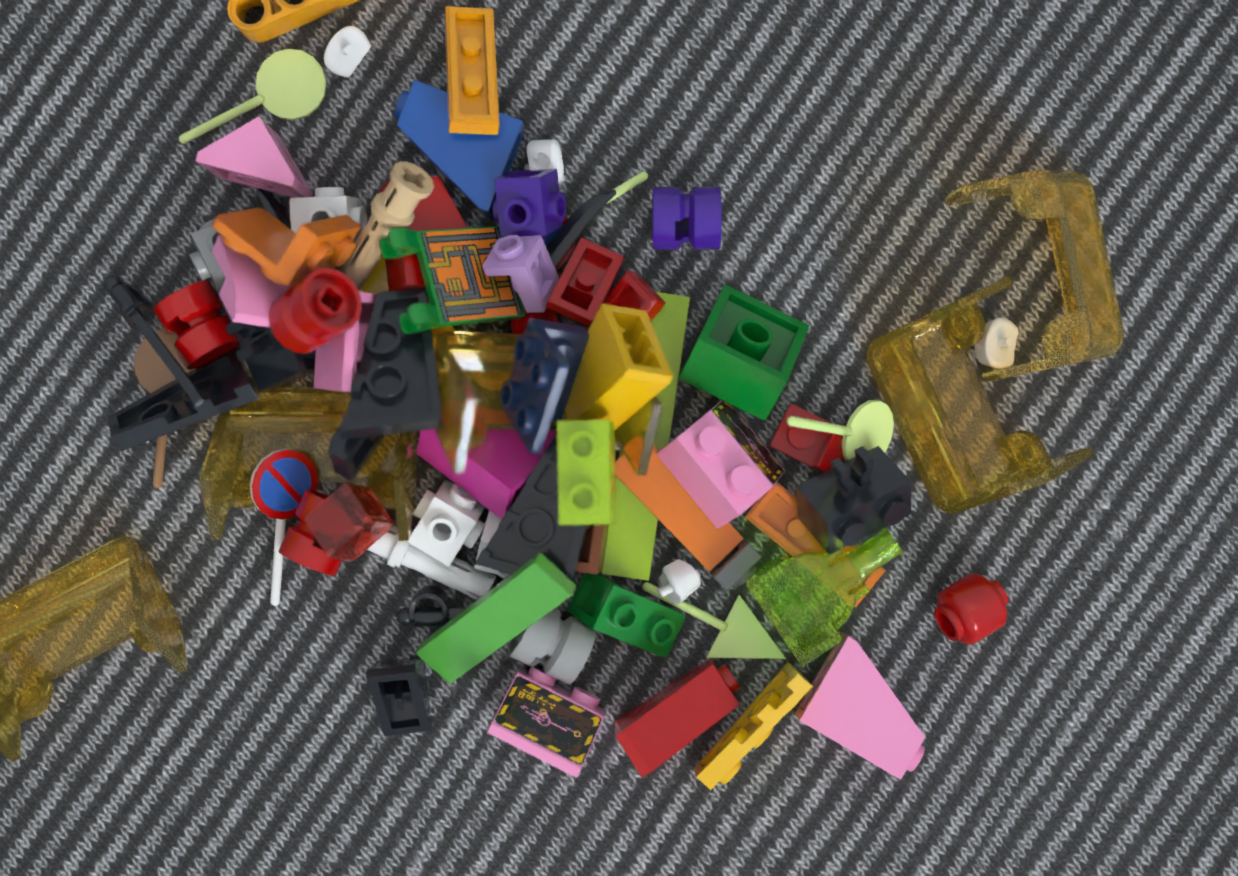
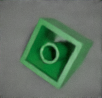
(745, 352)

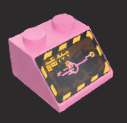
(721, 464)
(548, 720)

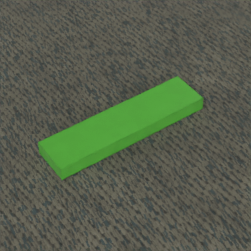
(496, 618)

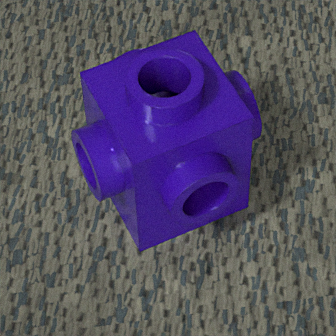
(529, 203)

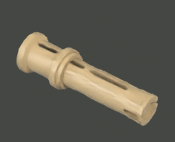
(389, 211)

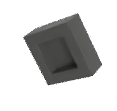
(736, 566)

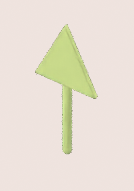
(738, 636)

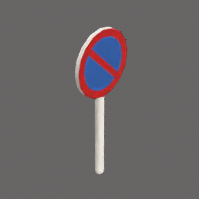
(277, 491)

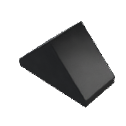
(400, 695)

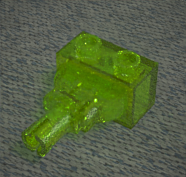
(812, 598)

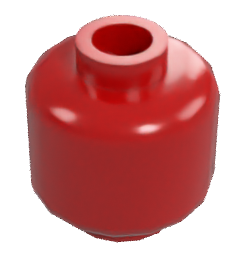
(971, 609)

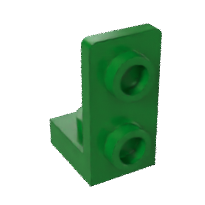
(625, 614)

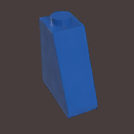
(464, 159)

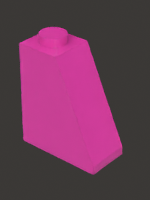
(492, 471)

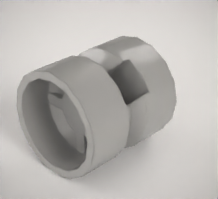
(556, 644)

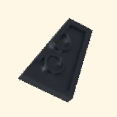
(396, 375)
(222, 384)
(534, 525)

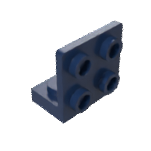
(542, 378)

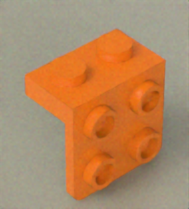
(283, 253)

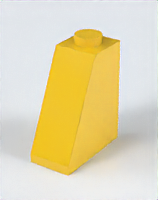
(618, 368)

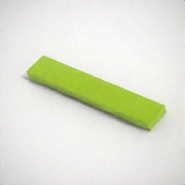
(633, 535)

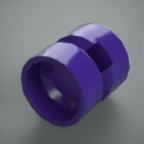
(703, 212)

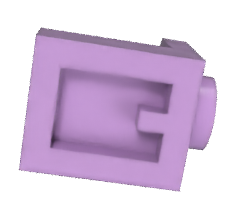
(529, 267)

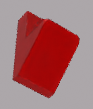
(585, 282)
(806, 445)

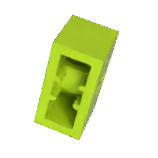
(586, 472)

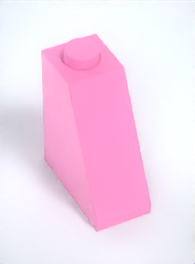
(861, 711)

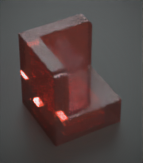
(349, 522)

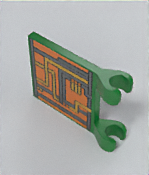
(454, 278)

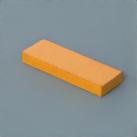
(471, 71)

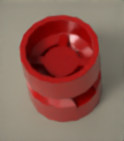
(315, 310)
(196, 322)
(300, 542)

